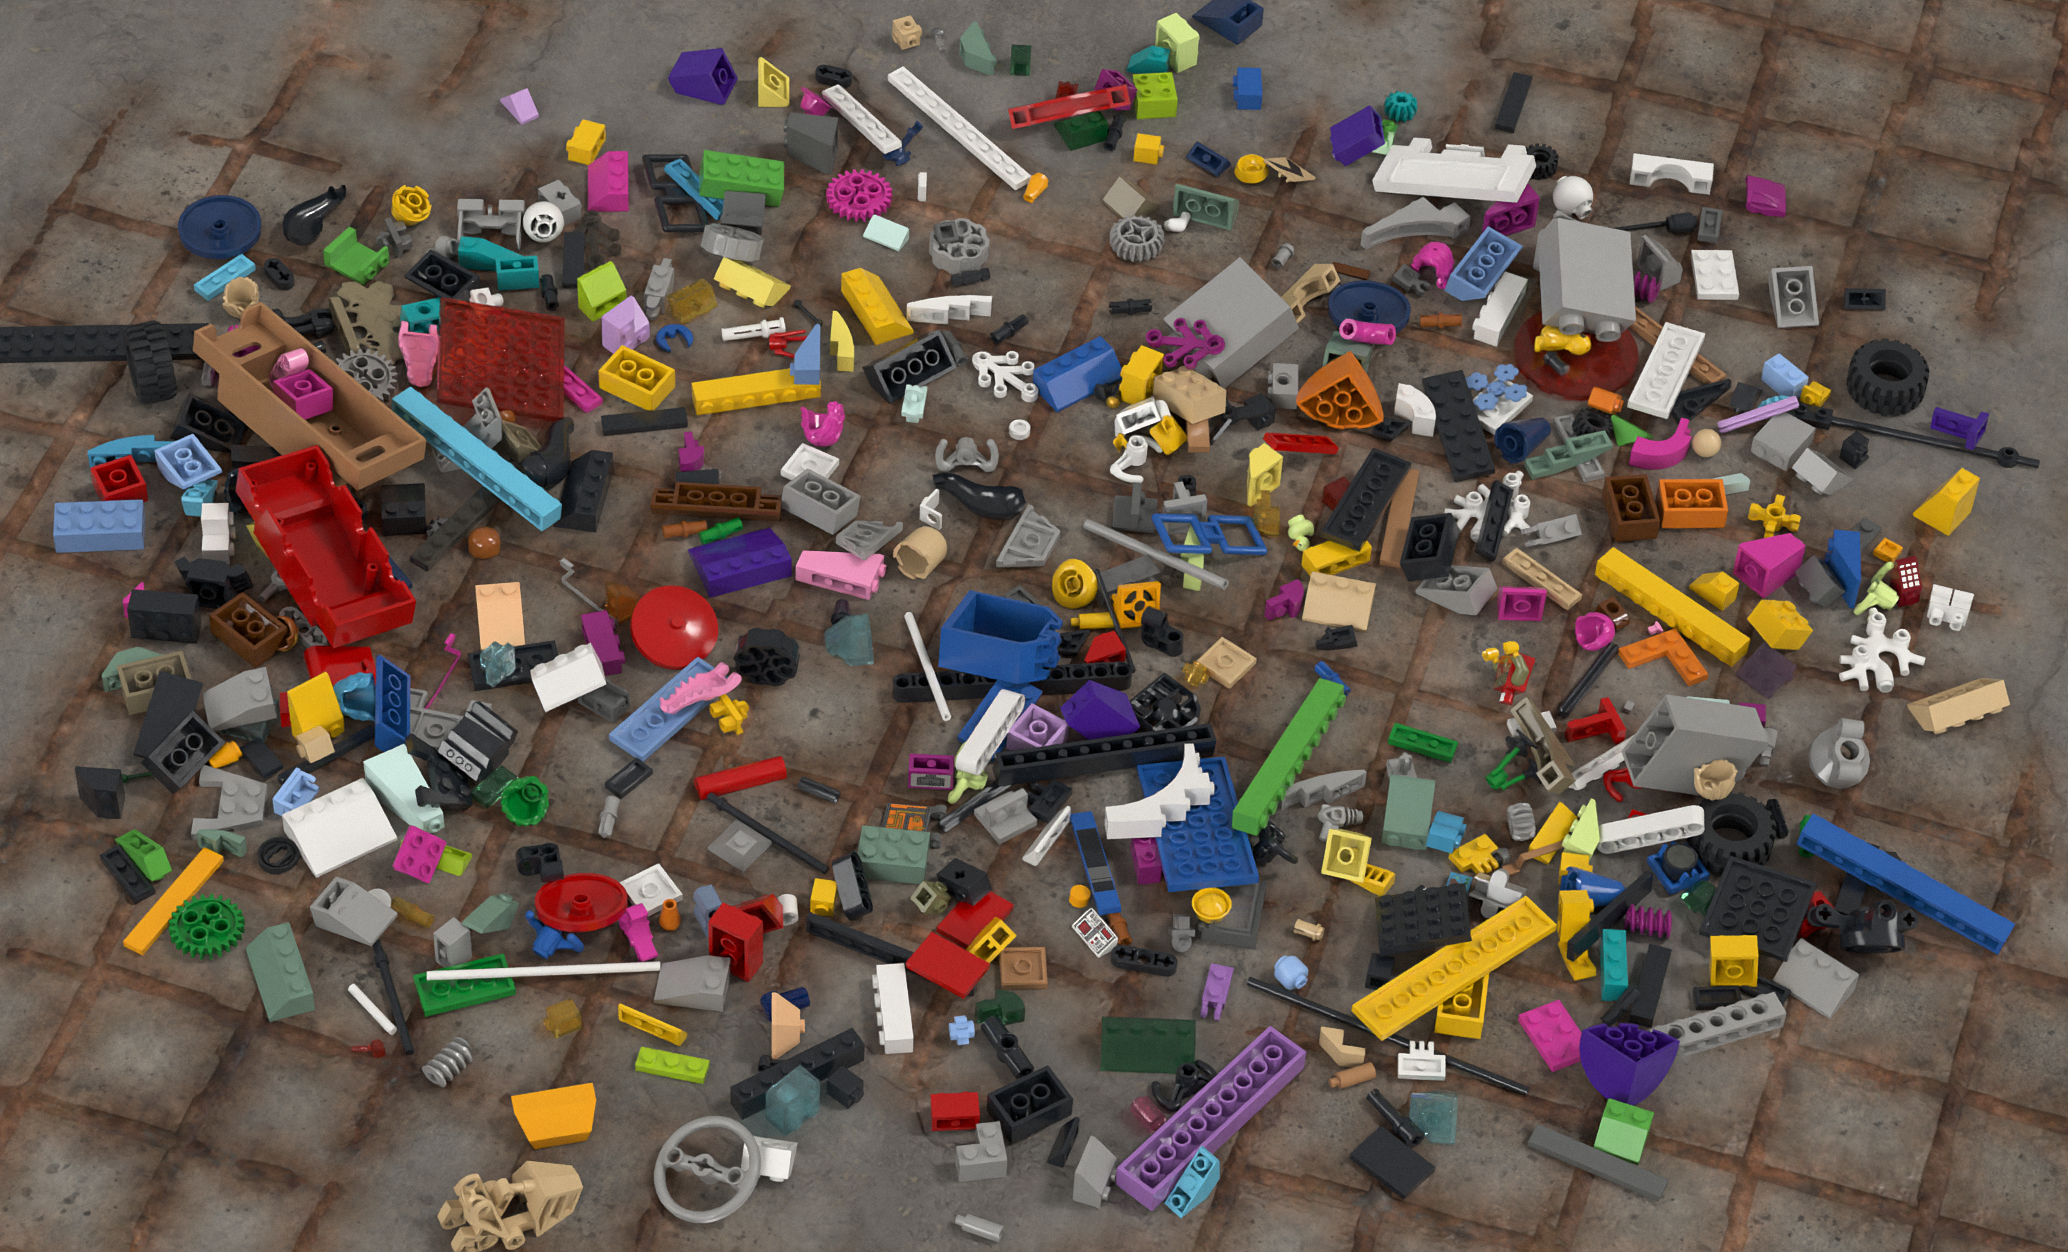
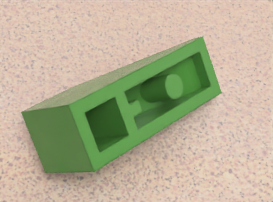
(145, 854)

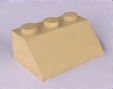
(1338, 601)

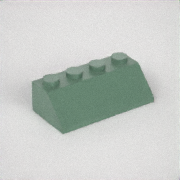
(280, 973)

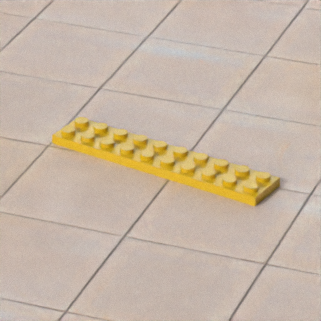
(1453, 968)

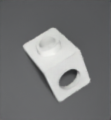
(927, 507)

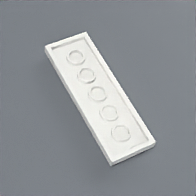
(1666, 370)

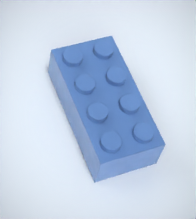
(99, 526)

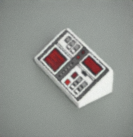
(1095, 933)

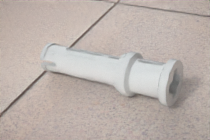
(728, 333)

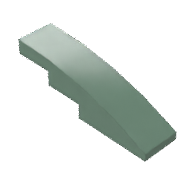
(1574, 452)

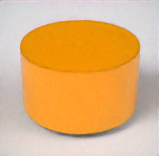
(1079, 896)

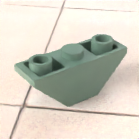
(976, 51)
(110, 675)

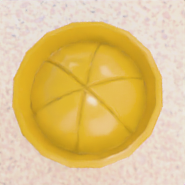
(1251, 169)
(1211, 905)

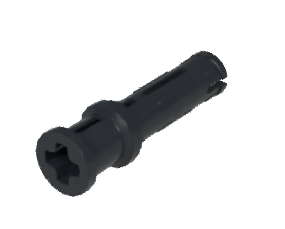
(1401, 1124)

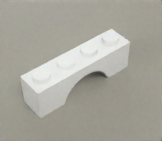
(1693, 174)

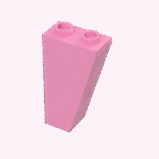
(841, 572)

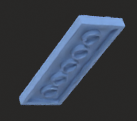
(650, 726)

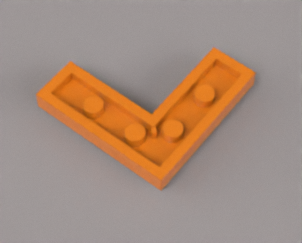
(1669, 645)

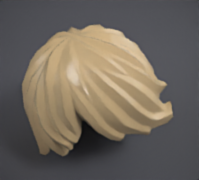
(240, 295)
(1715, 779)

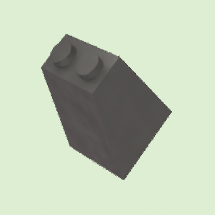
(812, 140)

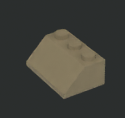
(140, 677)

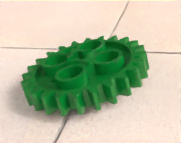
(206, 926)

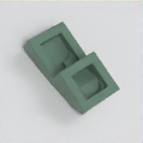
(218, 840)

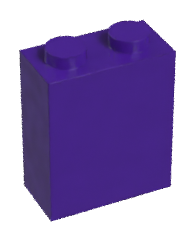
(1357, 136)

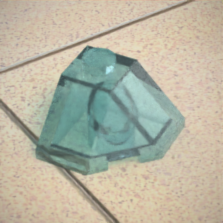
(851, 640)
(1435, 1115)

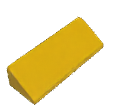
(1553, 831)
(651, 1025)

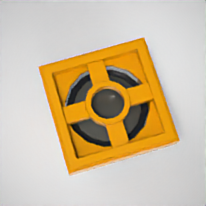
(1133, 599)

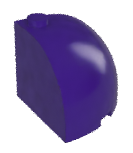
(1626, 1060)

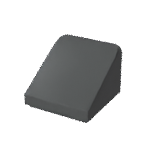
(946, 232)

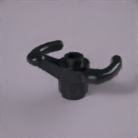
(1271, 845)
(1186, 1083)

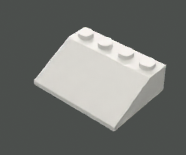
(338, 827)

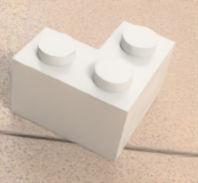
(217, 532)

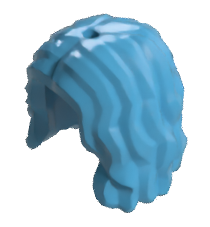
(357, 696)

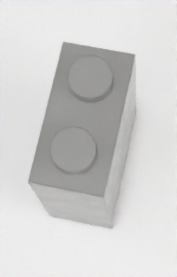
(1783, 440)

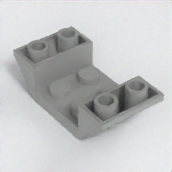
(483, 425)

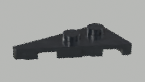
(1696, 399)

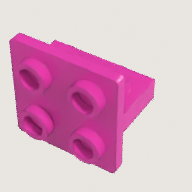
(419, 854)

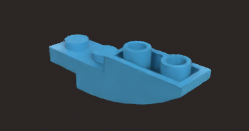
(139, 447)

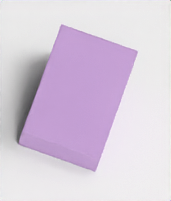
(521, 106)

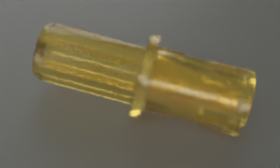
(412, 912)

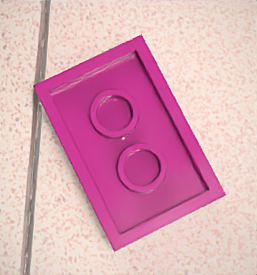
(1553, 1034)

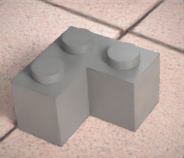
(985, 1158)

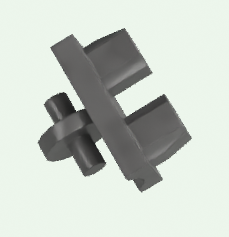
(392, 237)
(1181, 932)

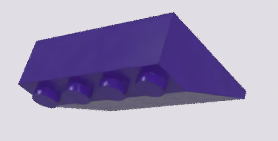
(741, 562)

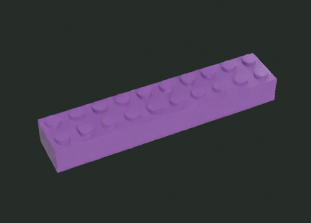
(1211, 1116)

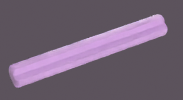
(1758, 414)

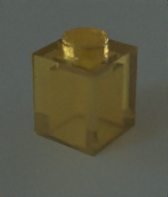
(562, 1018)

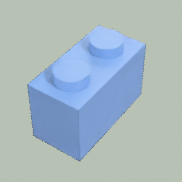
(1783, 376)

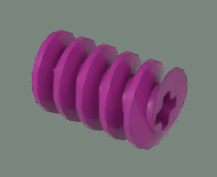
(1646, 288)
(1648, 920)

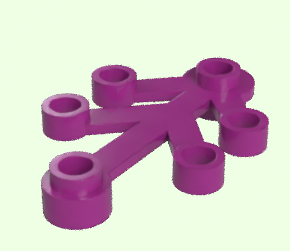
(1187, 344)

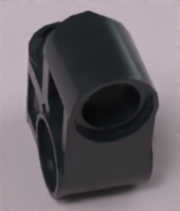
(1159, 634)
(540, 860)

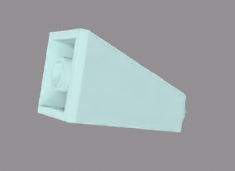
(393, 780)

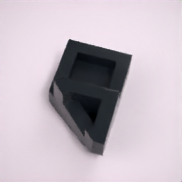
(1337, 639)

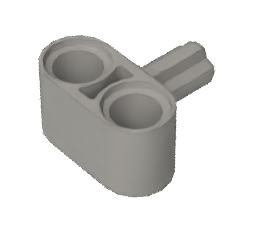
(1401, 766)

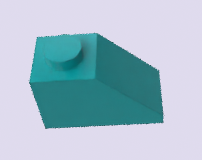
(1150, 60)

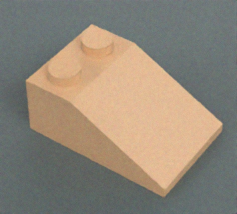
(500, 614)

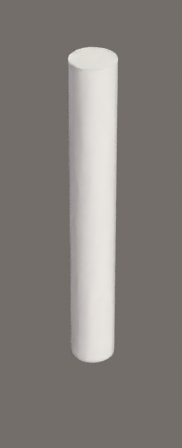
(372, 1009)

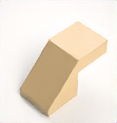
(1345, 1056)

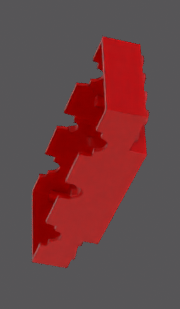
(321, 547)

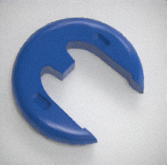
(671, 330)

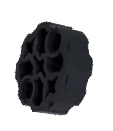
(766, 656)

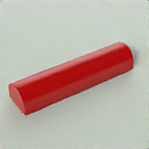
(741, 777)

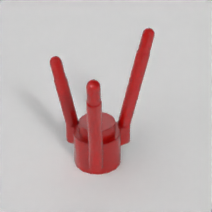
(779, 341)

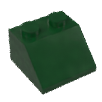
(1083, 130)

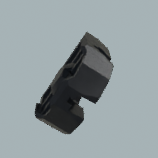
(1168, 695)

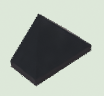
(1864, 298)

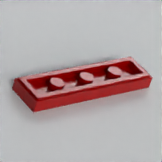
(1300, 443)

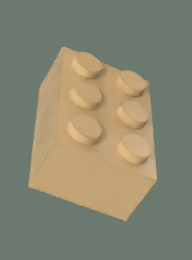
(1190, 394)

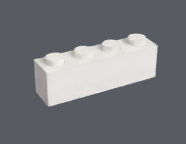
(1500, 308)
(894, 1008)

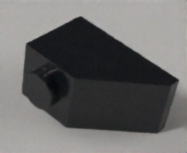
(1745, 398)

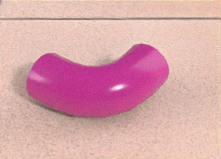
(1367, 332)

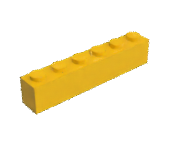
(750, 391)

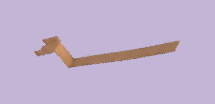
(1513, 869)

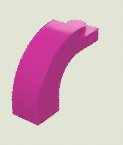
(1662, 454)

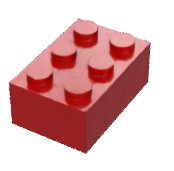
(737, 937)

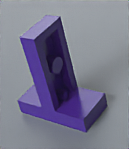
(1960, 425)

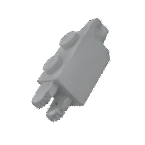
(658, 287)

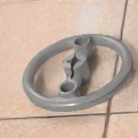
(711, 1172)

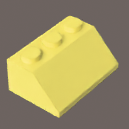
(750, 282)

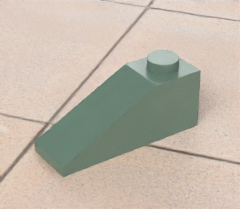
(493, 914)

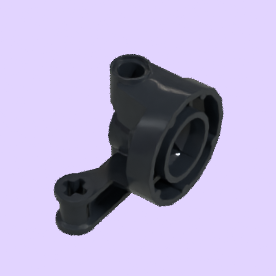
(1866, 928)

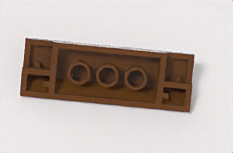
(716, 502)

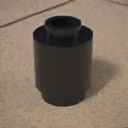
(1681, 222)

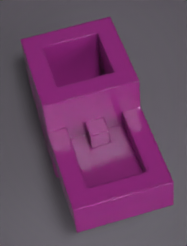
(692, 455)
(1288, 601)

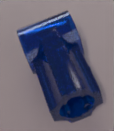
(797, 997)

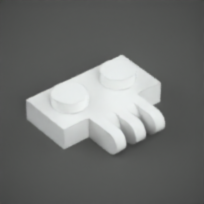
(1421, 1063)

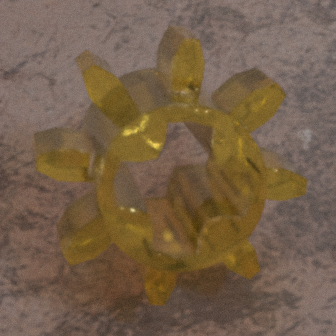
(1195, 673)

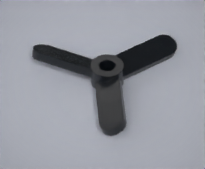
(1234, 414)

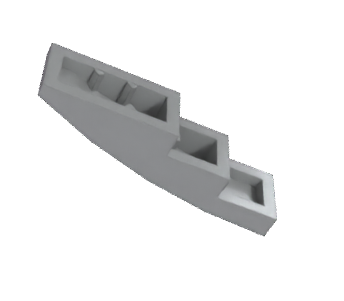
(1326, 787)

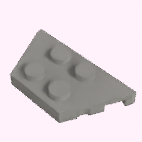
(866, 537)
(1029, 542)

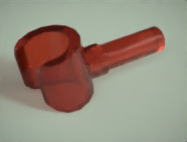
(376, 1047)

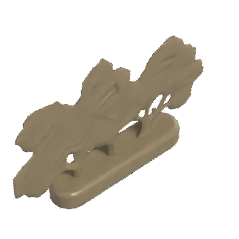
(373, 314)

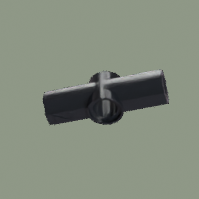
(1007, 1047)

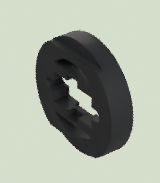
(276, 845)

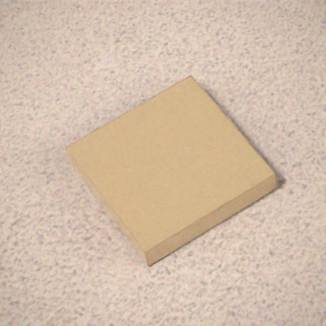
(1227, 662)

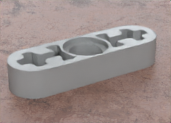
(301, 621)

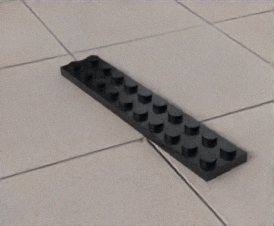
(85, 343)

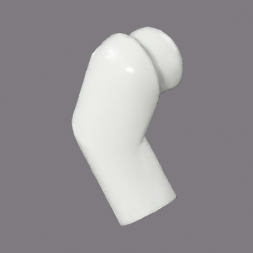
(1177, 224)

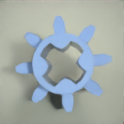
(961, 1030)

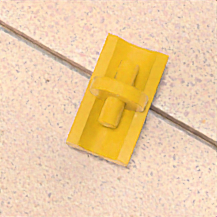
(733, 712)

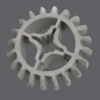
(1136, 238)

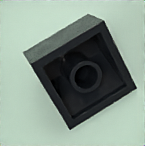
(101, 791)

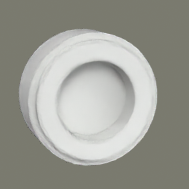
(1019, 429)

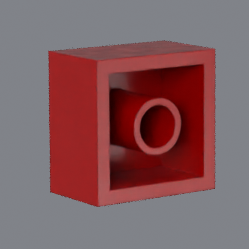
(119, 480)

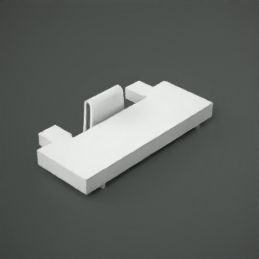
(1456, 172)

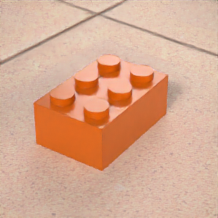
(1692, 503)

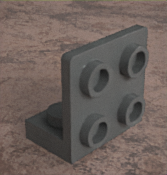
(743, 210)

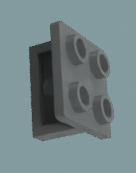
(1134, 512)

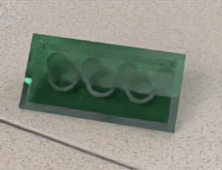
(1146, 1044)

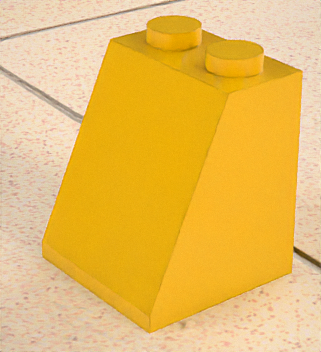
(1949, 502)

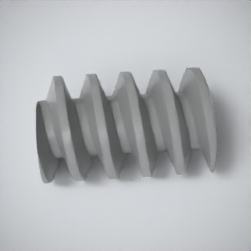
(448, 1062)

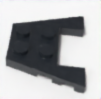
(447, 781)

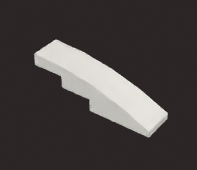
(941, 309)

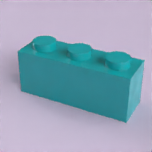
(1613, 964)

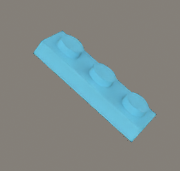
(217, 280)

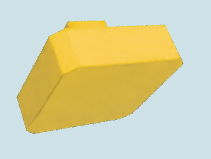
(1170, 441)

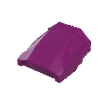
(1765, 196)

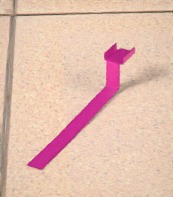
(449, 642)

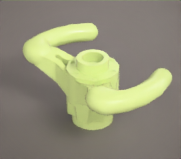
(1879, 592)
(965, 780)

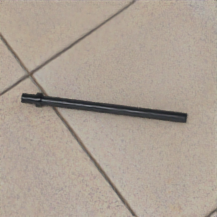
(722, 804)

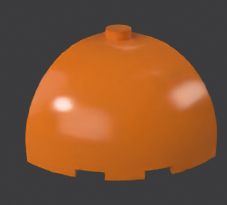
(1341, 395)

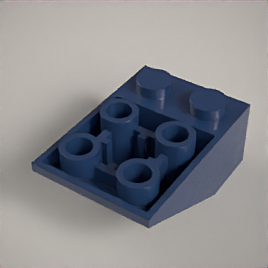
(1231, 18)

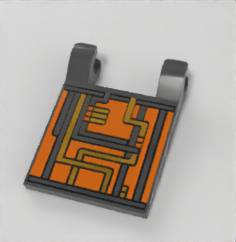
(914, 818)

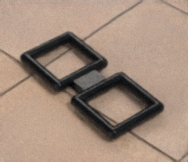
(673, 195)

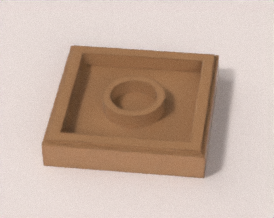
(1023, 968)

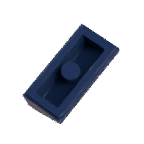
(1208, 159)

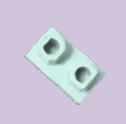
(914, 403)

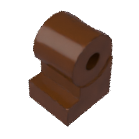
(1614, 611)

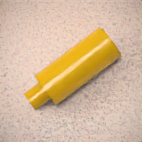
(1092, 621)

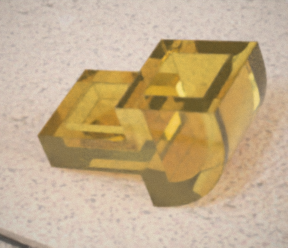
(1266, 516)

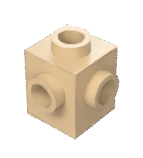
(906, 32)

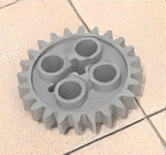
(372, 368)

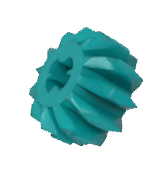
(1400, 106)

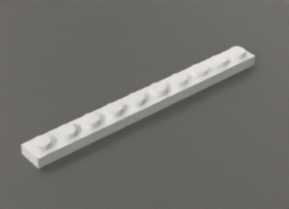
(959, 128)

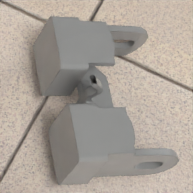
(473, 218)

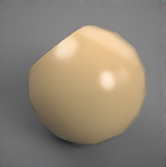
(1706, 443)

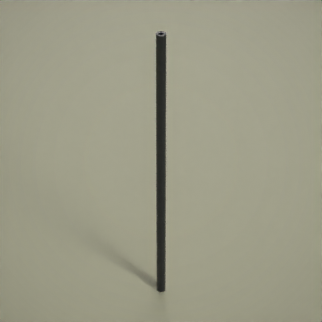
(1394, 1038)

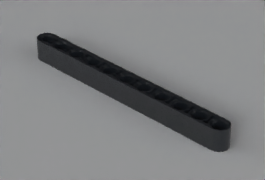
(962, 685)

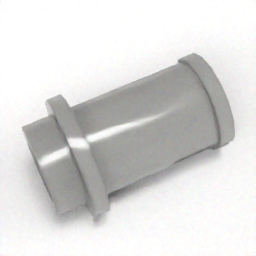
(1285, 251)

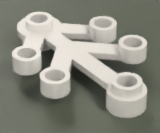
(983, 361)

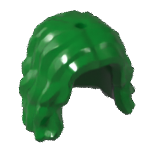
(525, 801)

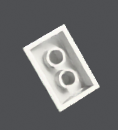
(568, 676)

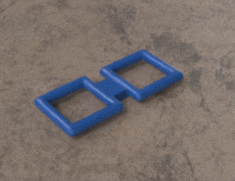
(1209, 533)

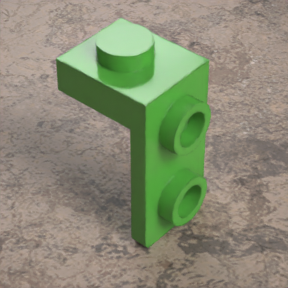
(1389, 131)

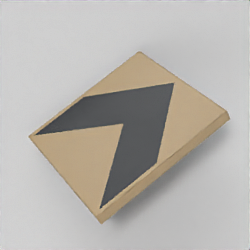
(1289, 169)

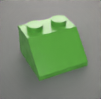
(1623, 1131)

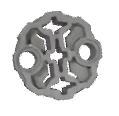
(732, 242)
(964, 254)

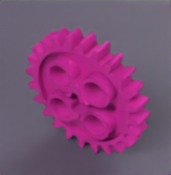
(859, 195)

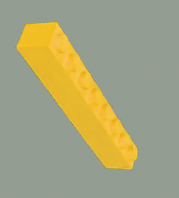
(1672, 606)

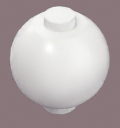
(1573, 196)
(543, 222)

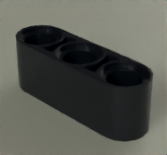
(852, 885)

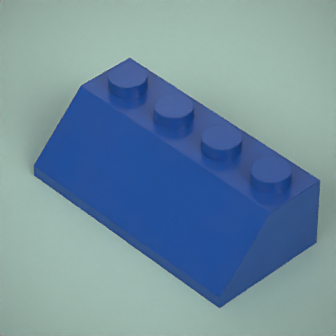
(1076, 374)
(391, 705)

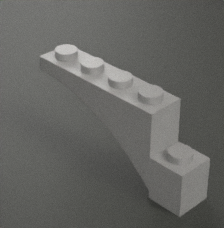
(1417, 219)

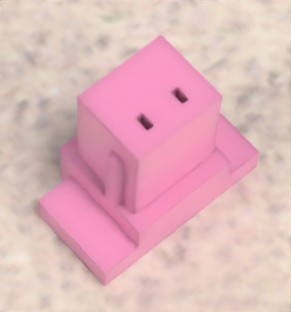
(1656, 628)

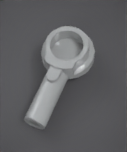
(276, 585)

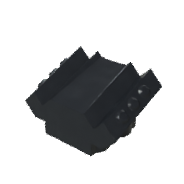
(213, 580)
(479, 742)

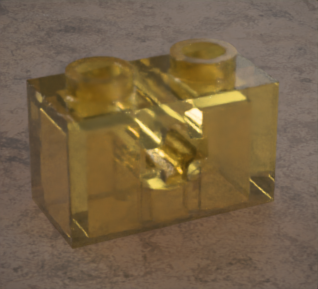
(692, 301)

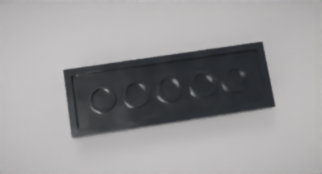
(1458, 426)
(1366, 499)

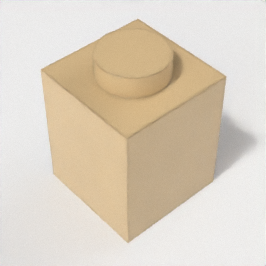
(314, 744)

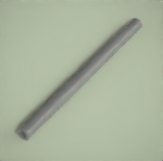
(1156, 554)

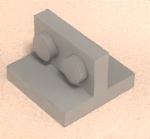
(1184, 504)
(1006, 816)

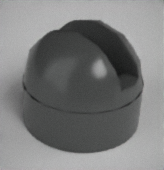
(1506, 858)

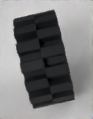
(1543, 154)
(1591, 421)

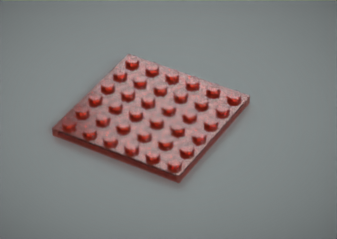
(504, 350)

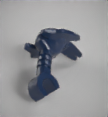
(899, 155)

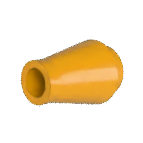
(1036, 185)
(225, 755)

